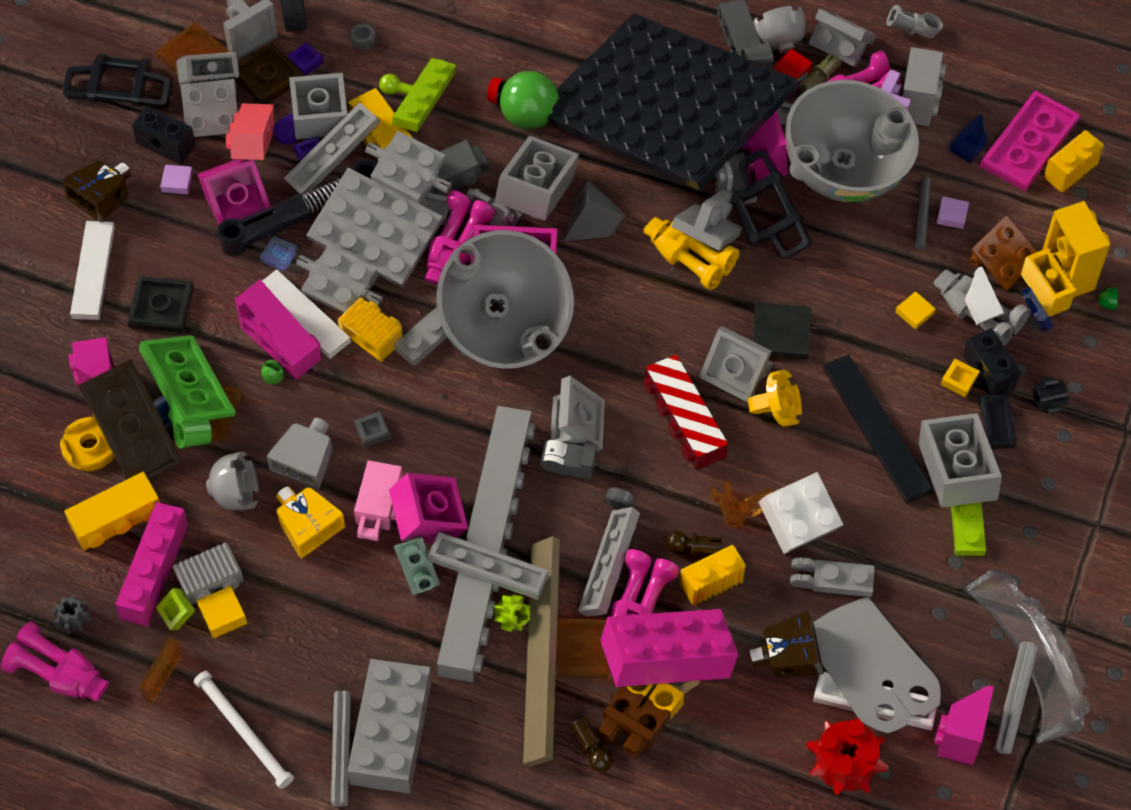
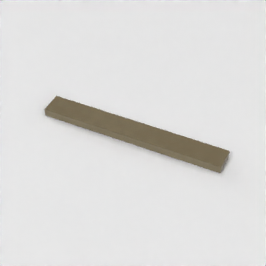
(542, 658)

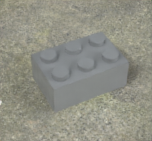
(536, 178)
(959, 460)

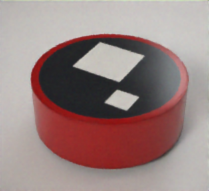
(494, 90)

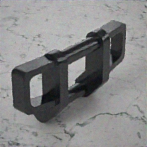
(100, 64)
(752, 190)

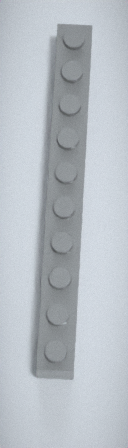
(488, 528)

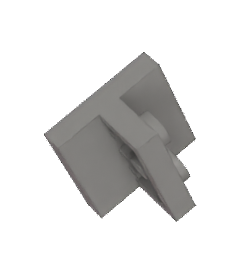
(248, 26)
(840, 37)
(709, 221)
(736, 364)
(577, 415)

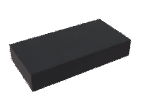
(997, 421)

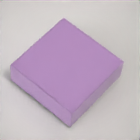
(176, 179)
(952, 212)

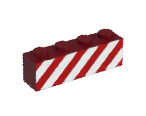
(685, 412)

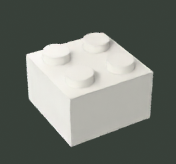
(800, 513)

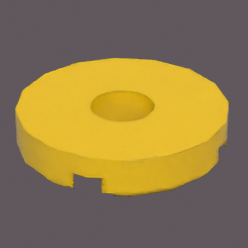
(85, 458)

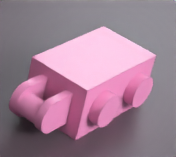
(374, 500)

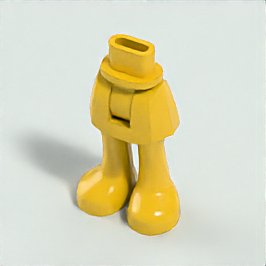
(676, 245)

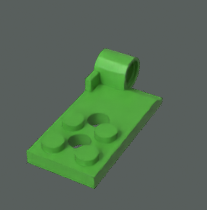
(192, 401)

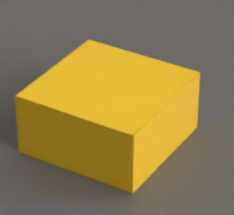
(221, 612)

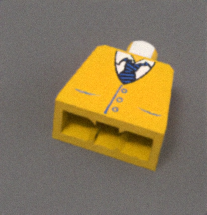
(307, 519)

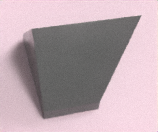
(592, 215)

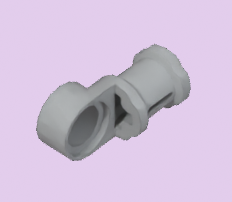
(914, 22)

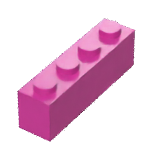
(152, 564)

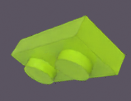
(968, 530)

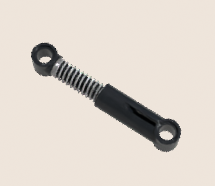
(279, 215)

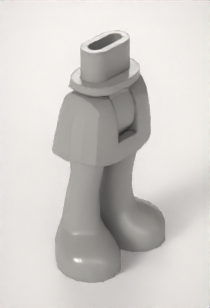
(954, 290)

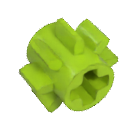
(512, 613)

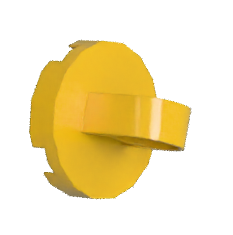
(780, 399)

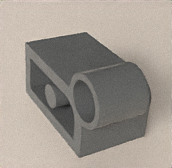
(462, 166)

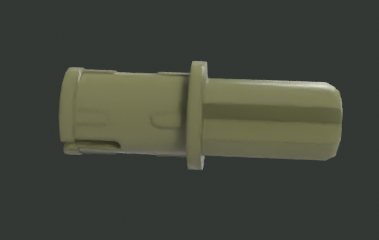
(821, 72)

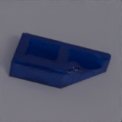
(970, 141)
(1037, 309)

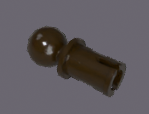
(678, 542)
(599, 759)

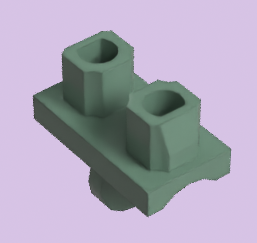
(415, 565)

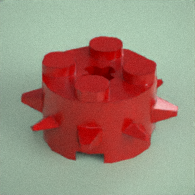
(839, 769)

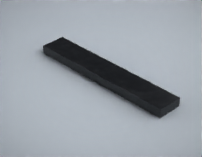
(877, 429)

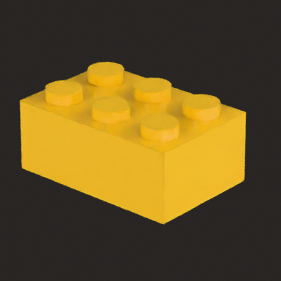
(1078, 245)

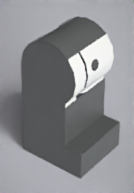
(569, 459)

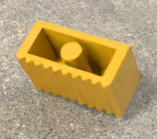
(1073, 161)
(1048, 282)
(371, 328)
(712, 575)

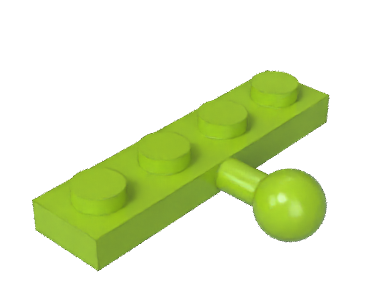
(420, 96)

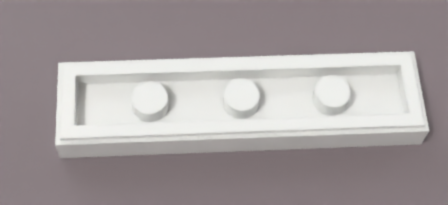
(92, 270)
(308, 314)
(829, 694)

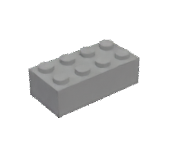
(389, 726)

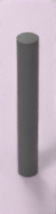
(923, 212)

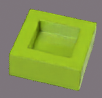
(175, 609)

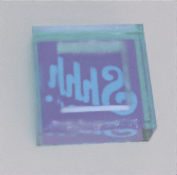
(278, 253)

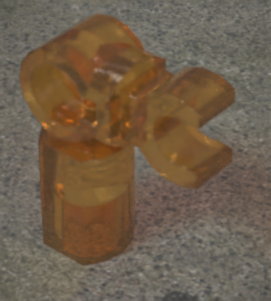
(734, 510)

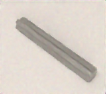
(1015, 698)
(340, 748)

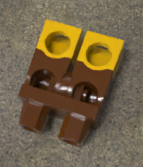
(640, 715)

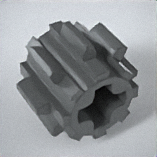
(71, 606)

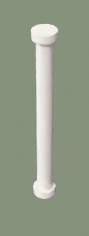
(282, 777)

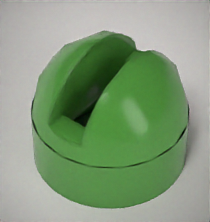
(271, 375)

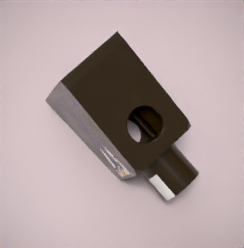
(97, 188)
(790, 648)

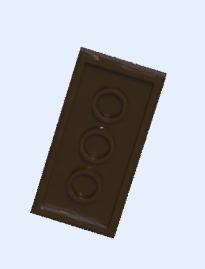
(130, 422)

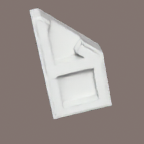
(982, 299)

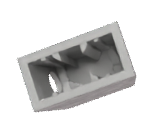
(302, 453)

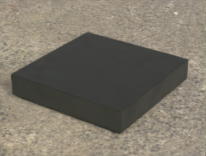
(160, 304)
(783, 329)

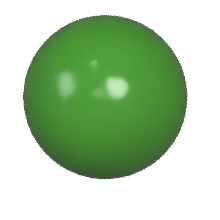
(528, 99)

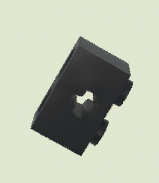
(163, 135)
(996, 366)

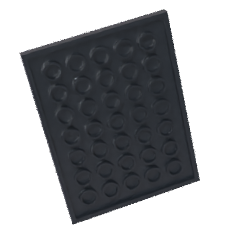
(668, 100)

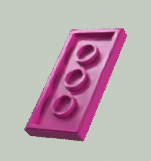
(1030, 141)

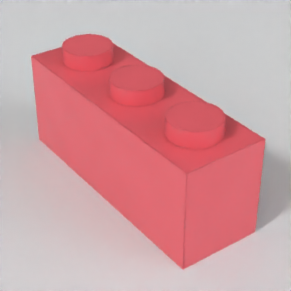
(251, 131)

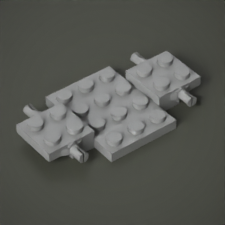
(375, 224)

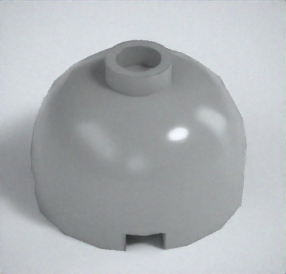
(781, 28)
(233, 482)

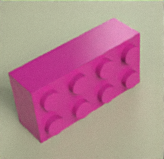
(668, 647)

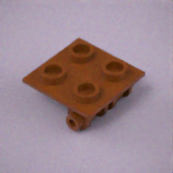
(1003, 252)

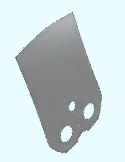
(862, 653)

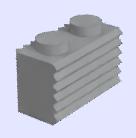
(207, 67)
(208, 573)

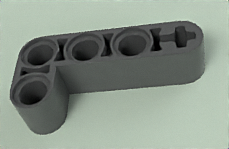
(742, 34)

